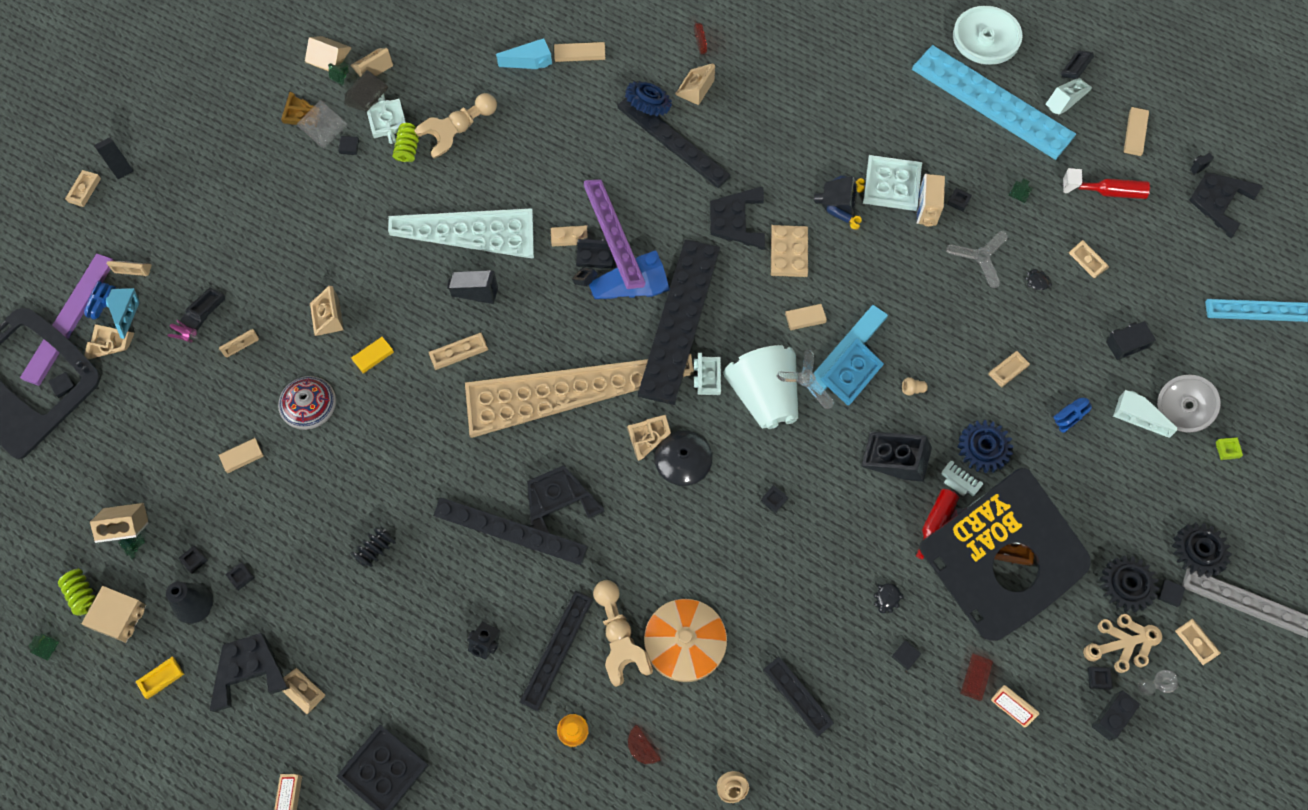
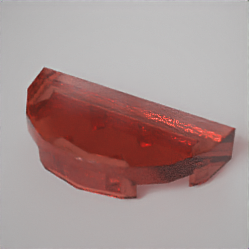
(641, 748)

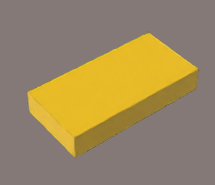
(372, 355)
(159, 677)

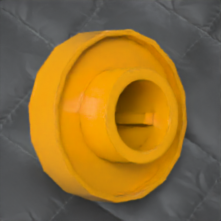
(572, 730)

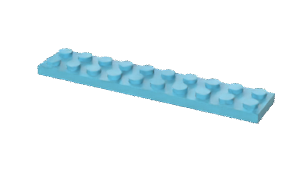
(994, 102)

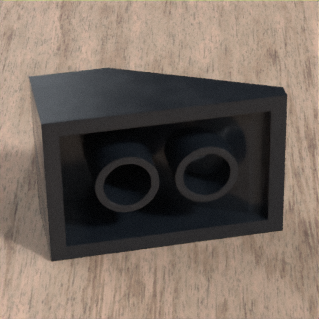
(898, 455)

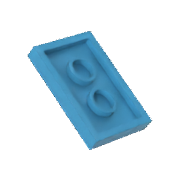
(852, 371)

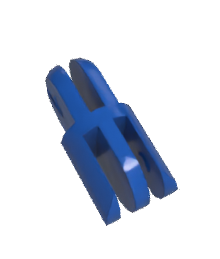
(97, 300)
(1072, 414)

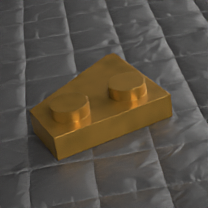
(295, 109)

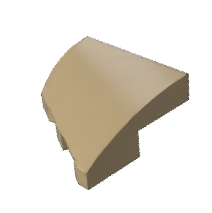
(106, 341)
(648, 435)

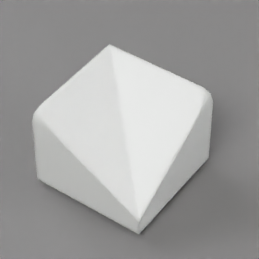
(1072, 179)

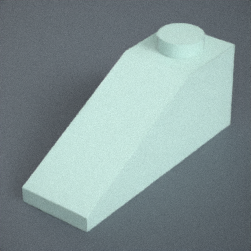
(1067, 95)
(1142, 413)

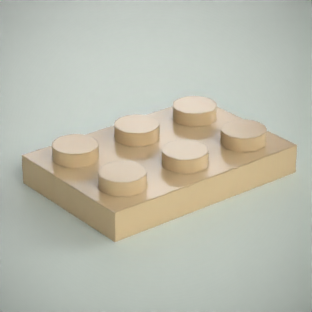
(789, 251)

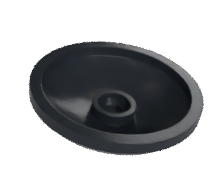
(683, 469)

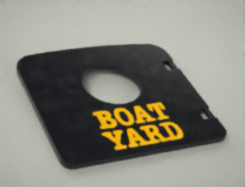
(967, 544)

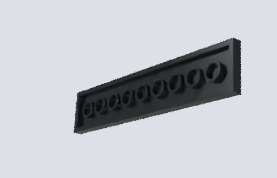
(679, 322)

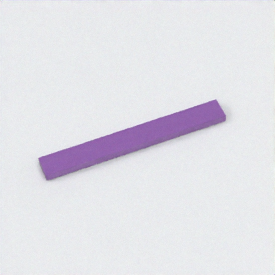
(614, 234)
(67, 319)

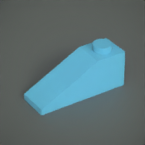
(529, 56)
(123, 307)

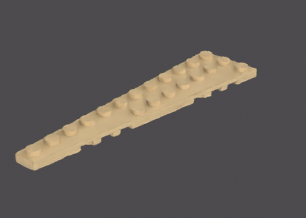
(523, 398)

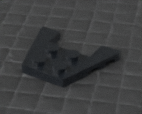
(1215, 195)
(729, 217)
(556, 491)
(244, 661)

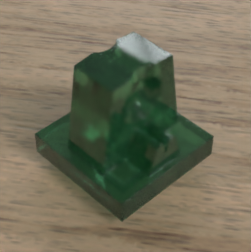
(338, 72)
(1021, 190)
(130, 545)
(43, 646)

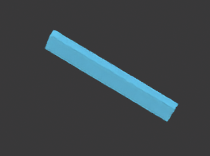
(1257, 310)
(862, 330)

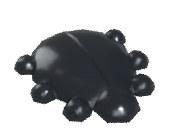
(1038, 280)
(887, 597)

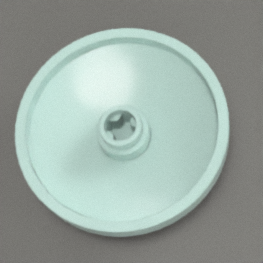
(987, 35)

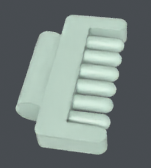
(959, 484)

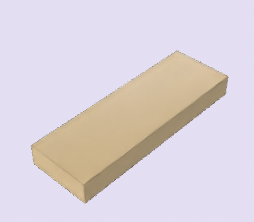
(579, 51)
(1136, 131)
(458, 351)

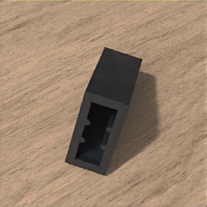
(474, 286)

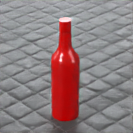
(1119, 188)
(939, 514)

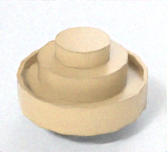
(732, 787)

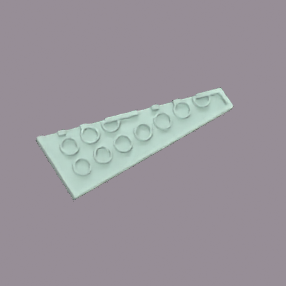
(490, 231)

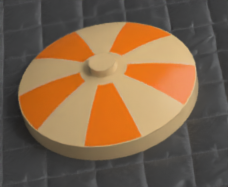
(685, 640)

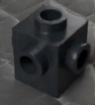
(483, 640)

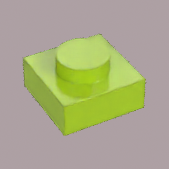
(1229, 448)

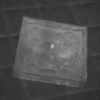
(322, 124)

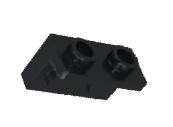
(594, 254)

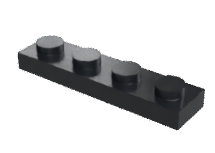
(798, 697)

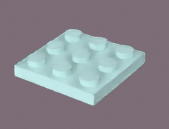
(892, 183)

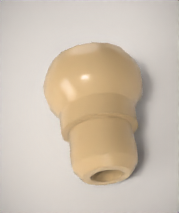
(913, 386)

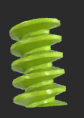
(405, 143)
(76, 591)

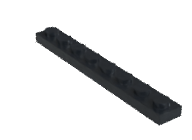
(677, 144)
(511, 531)

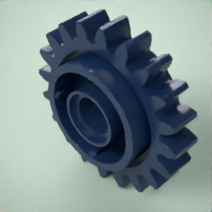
(648, 98)
(998, 445)

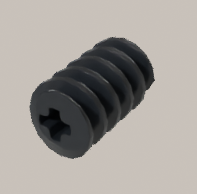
(374, 547)

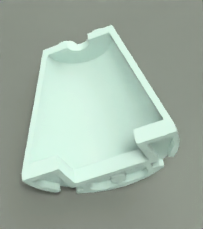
(761, 390)

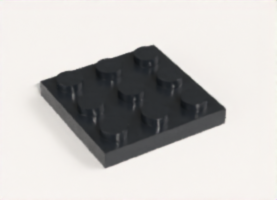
(382, 770)

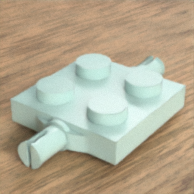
(386, 118)

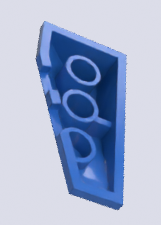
(612, 285)

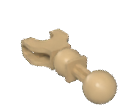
(457, 122)
(618, 633)

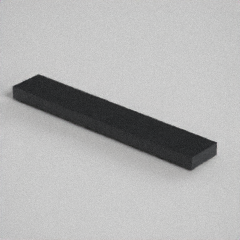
(556, 651)

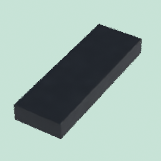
(113, 158)

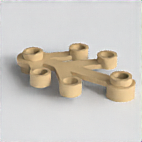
(1126, 641)

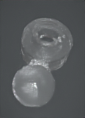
(1148, 687)

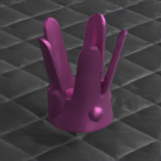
(188, 334)

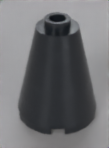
(189, 601)

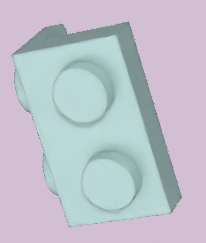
(708, 376)

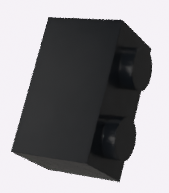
(1130, 340)
(1116, 715)

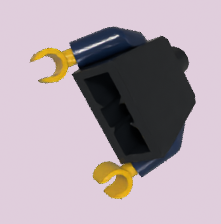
(840, 198)

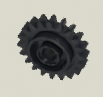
(1188, 546)
(1117, 588)

